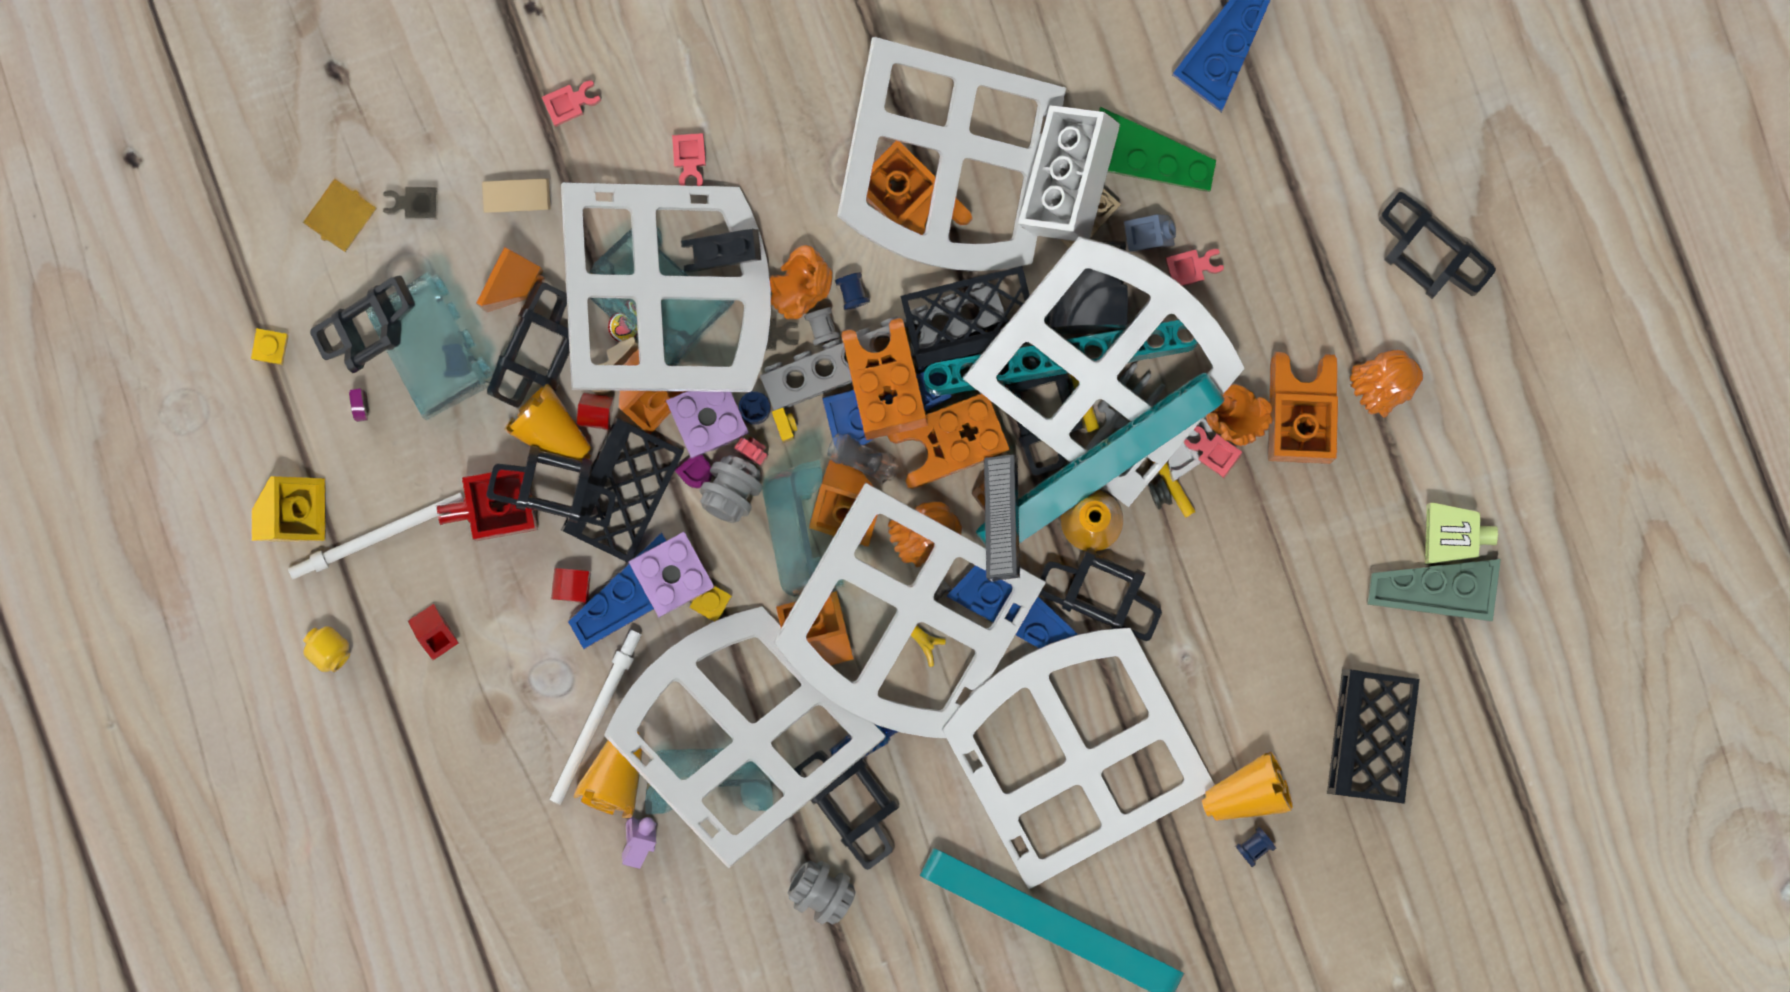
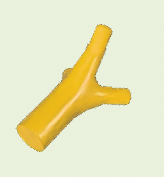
(926, 643)

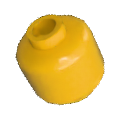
(326, 649)

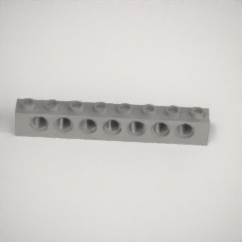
(814, 385)

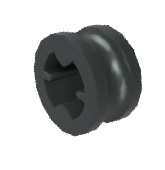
(1160, 494)

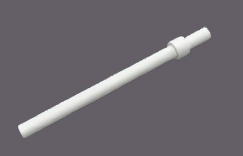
(320, 560)
(622, 661)

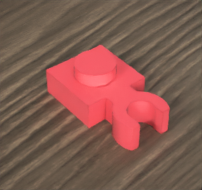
(565, 104)
(688, 154)
(1188, 268)
(752, 450)
(1216, 454)

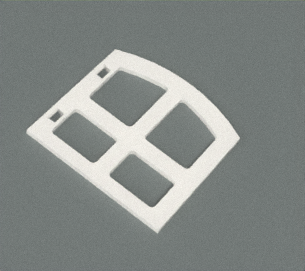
(953, 144)
(649, 287)
(1099, 377)
(913, 604)
(749, 739)
(1082, 764)

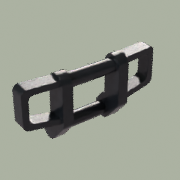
(1426, 220)
(354, 348)
(529, 376)
(1027, 437)
(571, 512)
(1115, 621)
(849, 836)

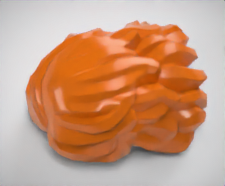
(803, 285)
(1386, 381)
(1240, 416)
(913, 546)

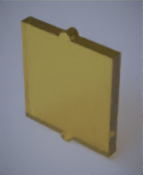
(339, 215)

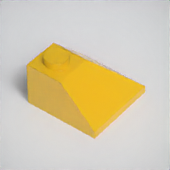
(290, 510)

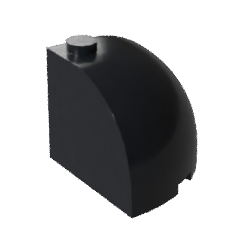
(1092, 303)

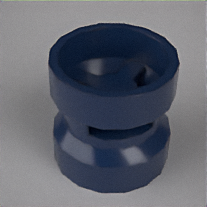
(754, 403)

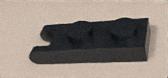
(723, 250)

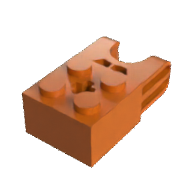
(913, 204)
(884, 374)
(1306, 403)
(944, 445)

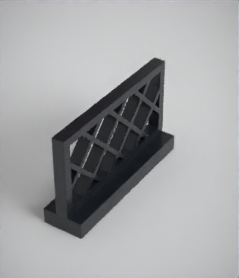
(966, 346)
(602, 470)
(1347, 729)

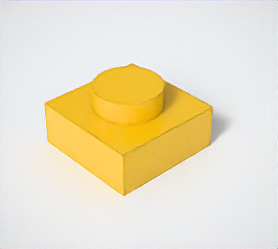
(269, 346)
(785, 424)
(711, 603)

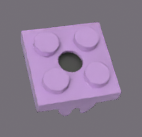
(706, 420)
(671, 574)

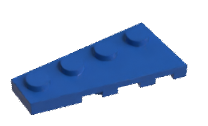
(1220, 52)
(844, 413)
(987, 598)
(614, 605)

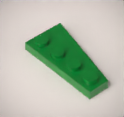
(1158, 159)

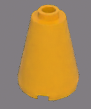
(548, 425)
(1086, 534)
(610, 782)
(1250, 792)

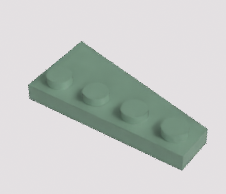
(1447, 590)

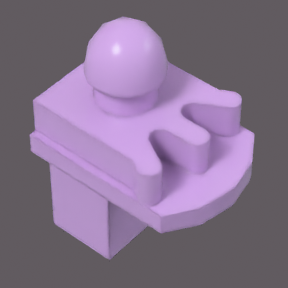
(640, 840)

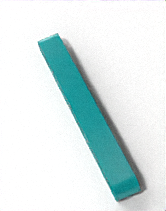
(1047, 367)
(1115, 455)
(1050, 923)

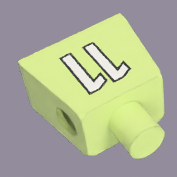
(1455, 534)

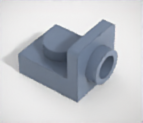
(1150, 232)

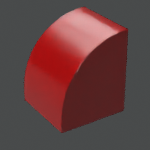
(595, 411)
(571, 585)
(433, 632)

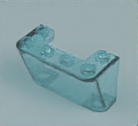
(433, 351)

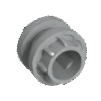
(731, 488)
(821, 892)

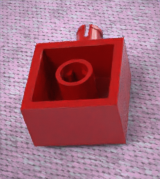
(484, 519)

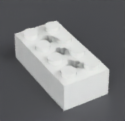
(1069, 173)

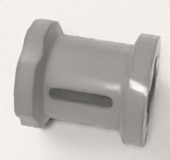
(822, 326)

